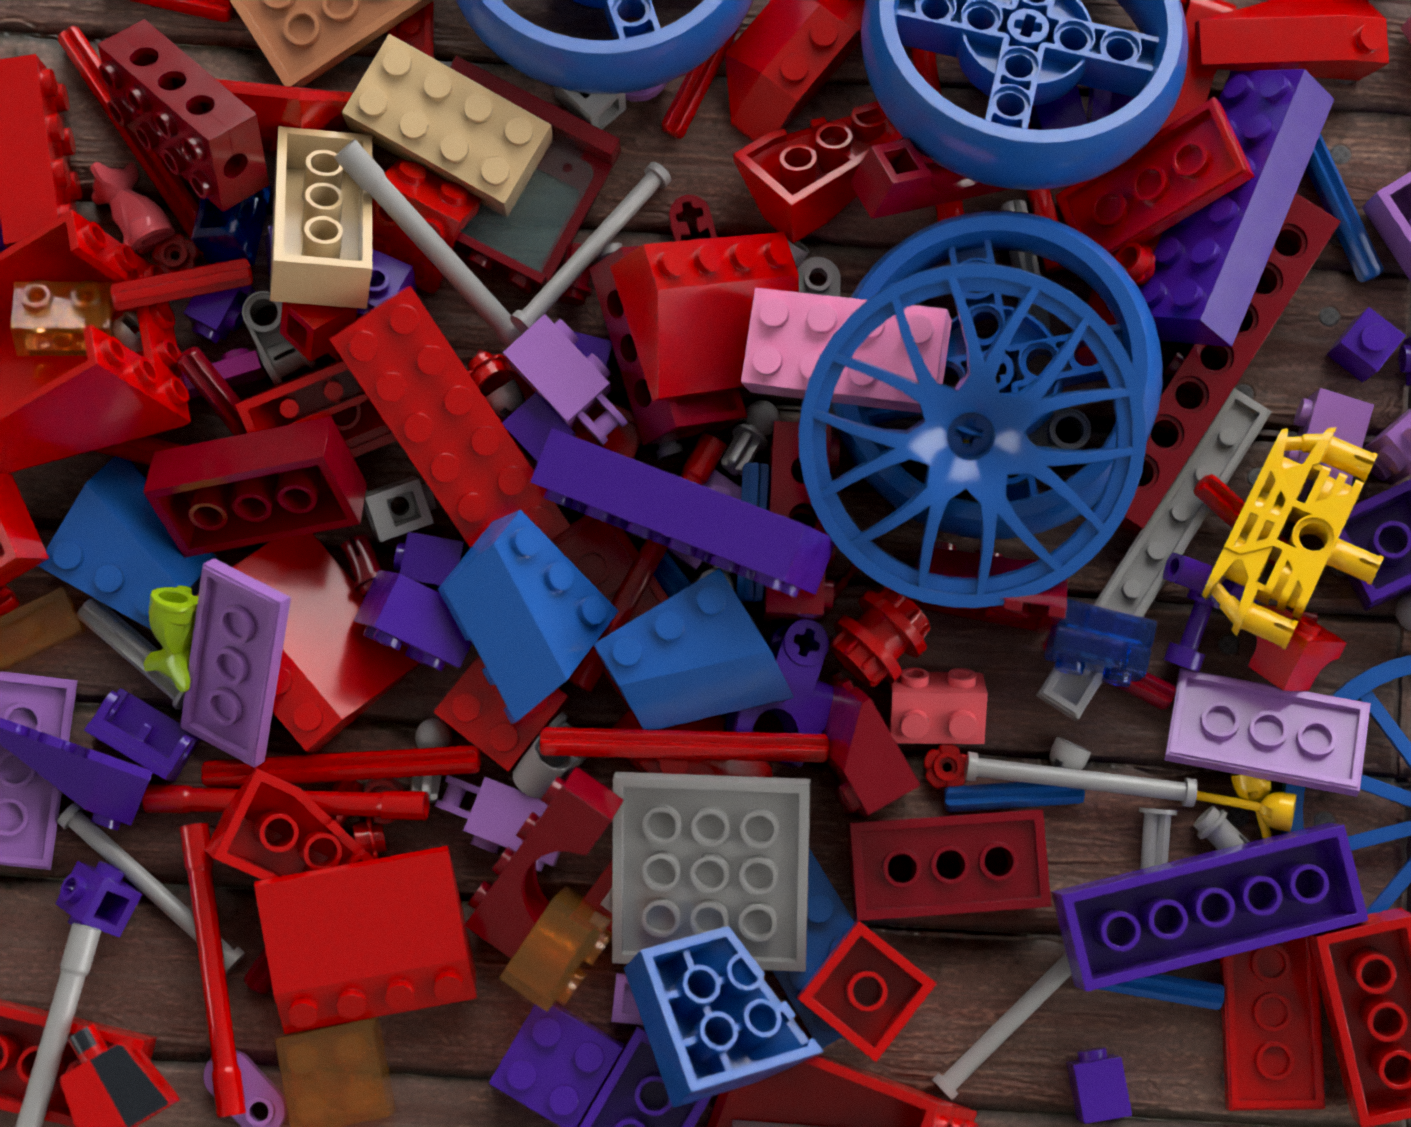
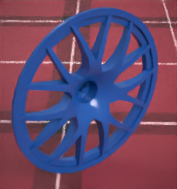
(988, 457)

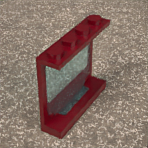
(554, 202)

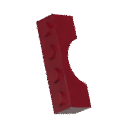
(900, 180)
(571, 823)

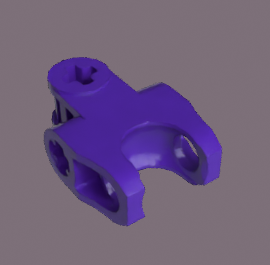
(801, 670)

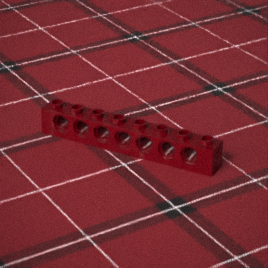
(1308, 232)

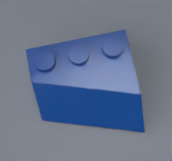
(118, 545)
(524, 611)
(692, 658)
(713, 1016)

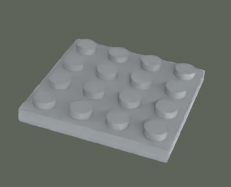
(710, 858)

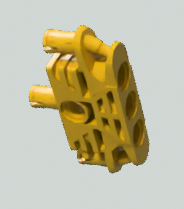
(1264, 519)

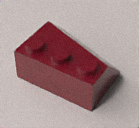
(1029, 613)
(863, 752)

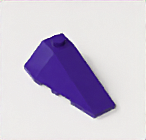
(88, 777)

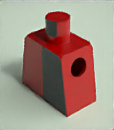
(113, 1083)

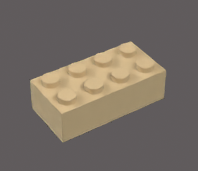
(448, 124)
(319, 222)

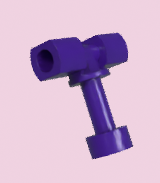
(1194, 576)

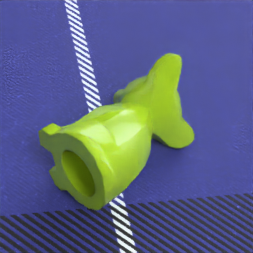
(172, 623)

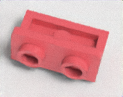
(938, 707)

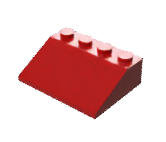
(694, 307)
(326, 662)
(366, 940)

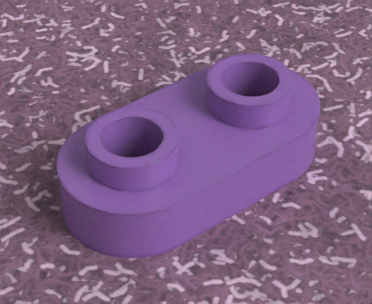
(256, 1088)

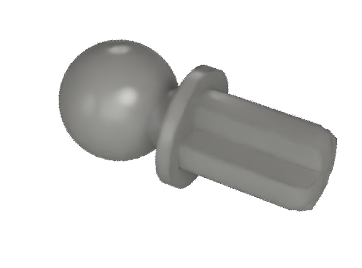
(750, 436)
(431, 734)

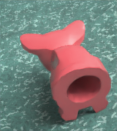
(136, 215)

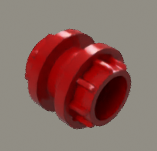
(880, 636)

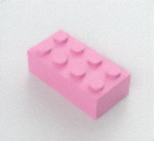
(794, 328)

